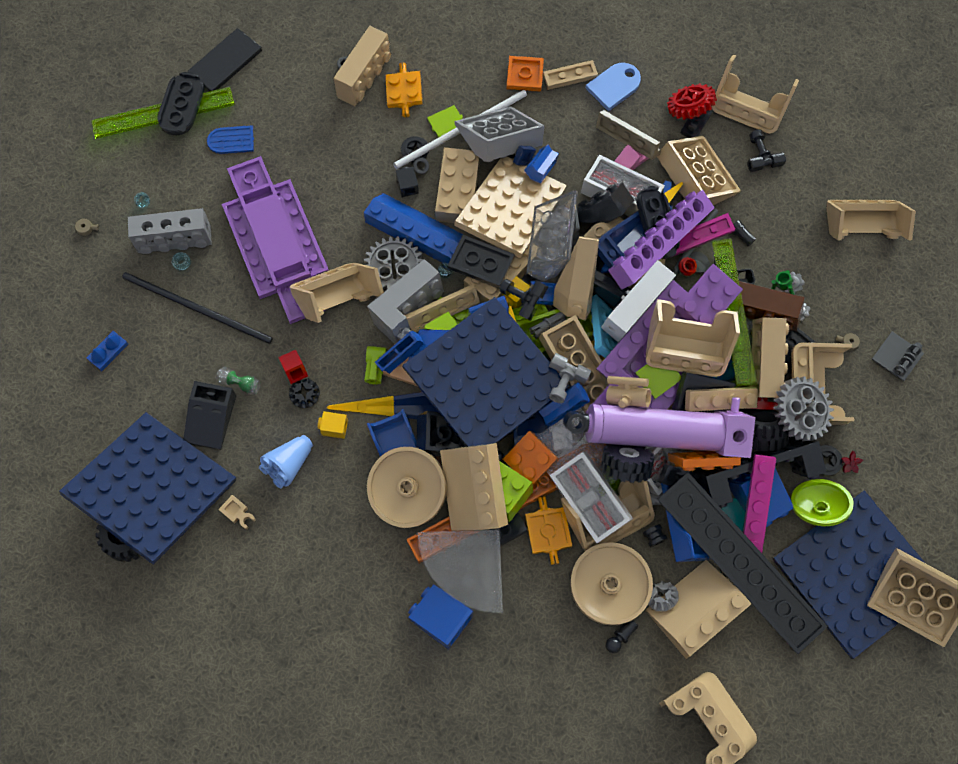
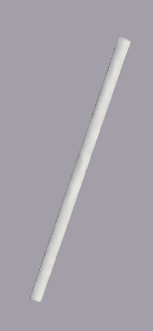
(442, 139)

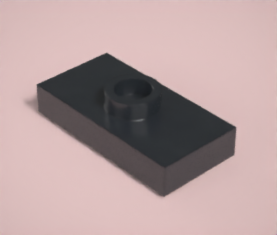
(514, 529)

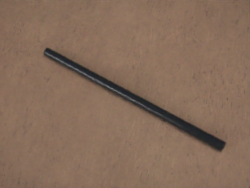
(198, 308)

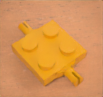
(404, 89)
(548, 530)

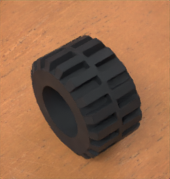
(767, 432)
(109, 546)

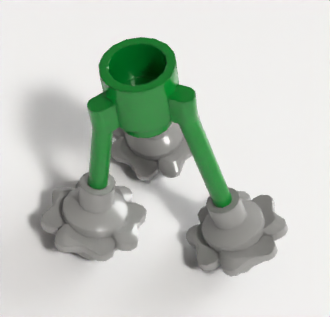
(791, 283)

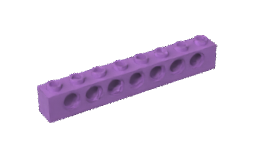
(660, 239)

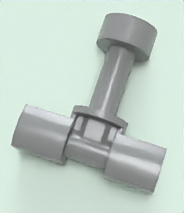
(567, 373)

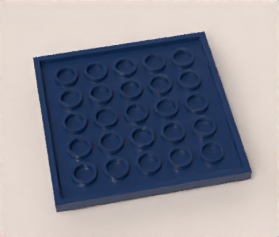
(484, 376)
(148, 487)
(839, 570)

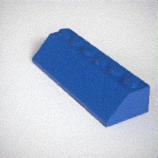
(405, 222)

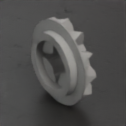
(671, 594)

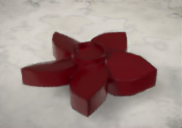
(851, 463)

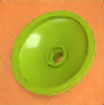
(822, 502)

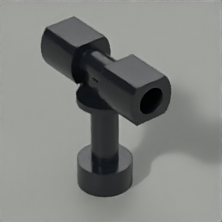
(764, 157)
(528, 298)

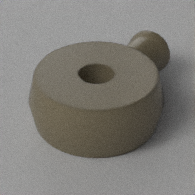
(88, 227)
(847, 338)

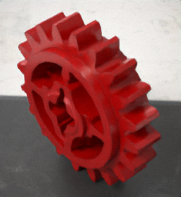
(692, 101)

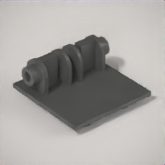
(898, 355)

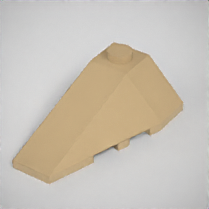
(576, 284)

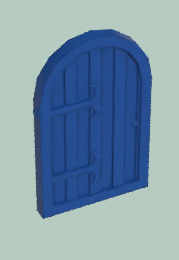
(231, 140)

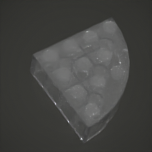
(465, 566)

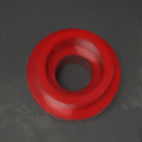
(691, 263)

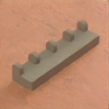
(628, 135)

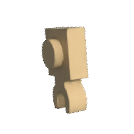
(235, 510)

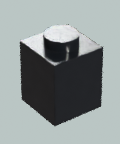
(407, 181)

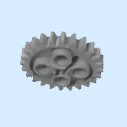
(385, 266)
(796, 401)

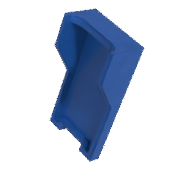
(392, 433)
(684, 546)

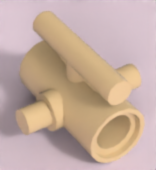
(628, 392)

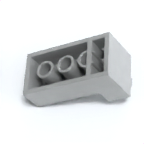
(408, 294)

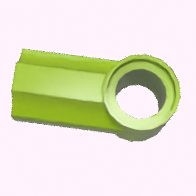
(373, 373)

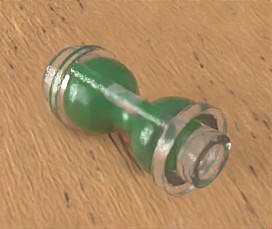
(247, 383)

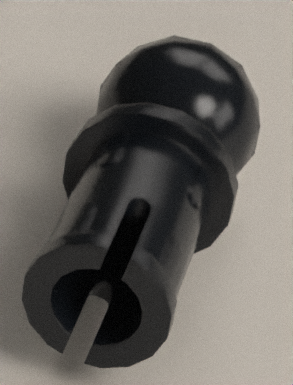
(614, 644)

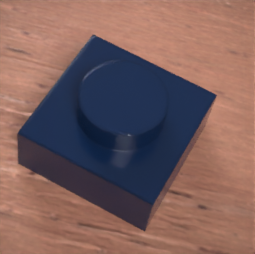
(524, 155)

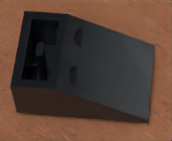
(605, 206)
(208, 414)

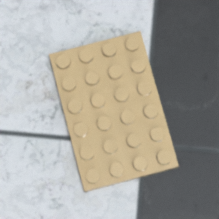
(505, 205)

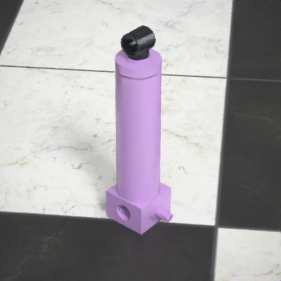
(722, 431)

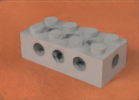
(168, 225)

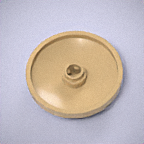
(406, 487)
(611, 583)

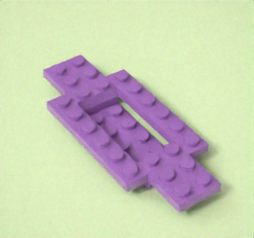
(280, 230)
(700, 304)

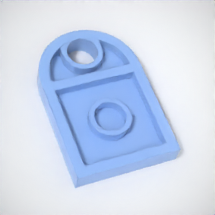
(613, 85)

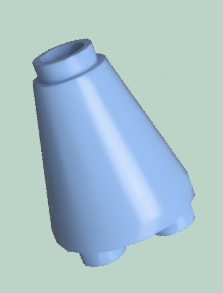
(286, 460)

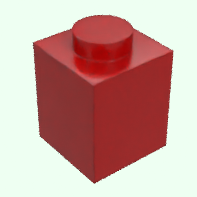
(293, 366)

